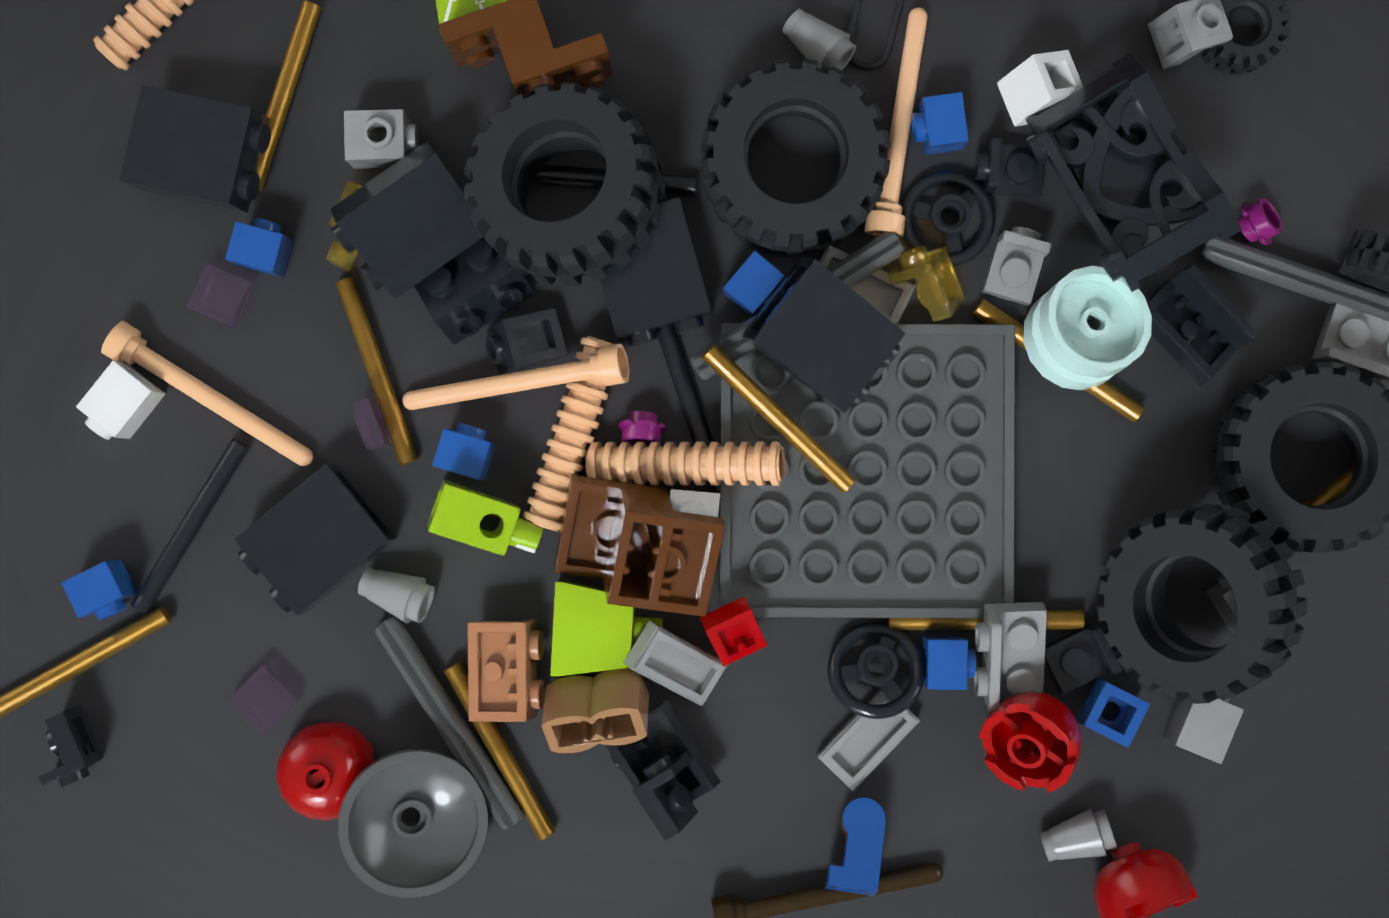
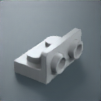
(1355, 341)
(1011, 650)

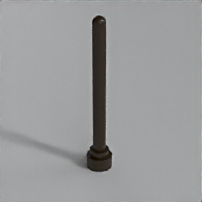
(819, 896)

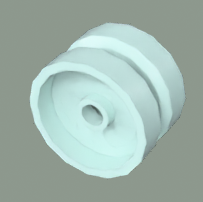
(1086, 329)

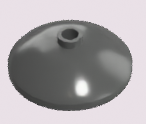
(417, 854)

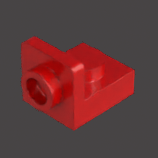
(733, 631)

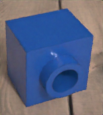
(940, 123)
(260, 247)
(753, 284)
(464, 452)
(100, 590)
(947, 662)
(1127, 717)

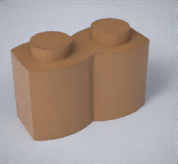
(595, 710)

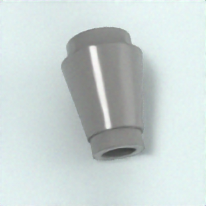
(819, 40)
(397, 593)
(1079, 837)

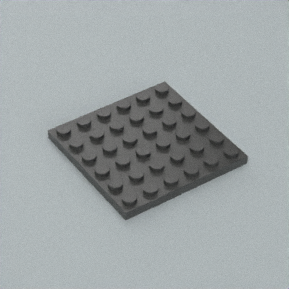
(929, 498)

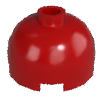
(1032, 741)
(321, 754)
(1141, 883)

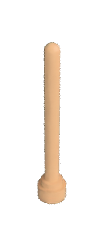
(887, 213)
(127, 346)
(606, 366)

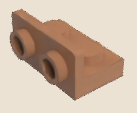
(504, 671)

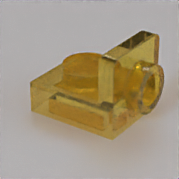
(936, 278)

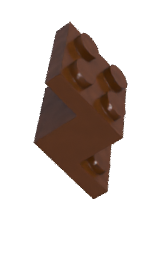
(522, 38)
(638, 545)

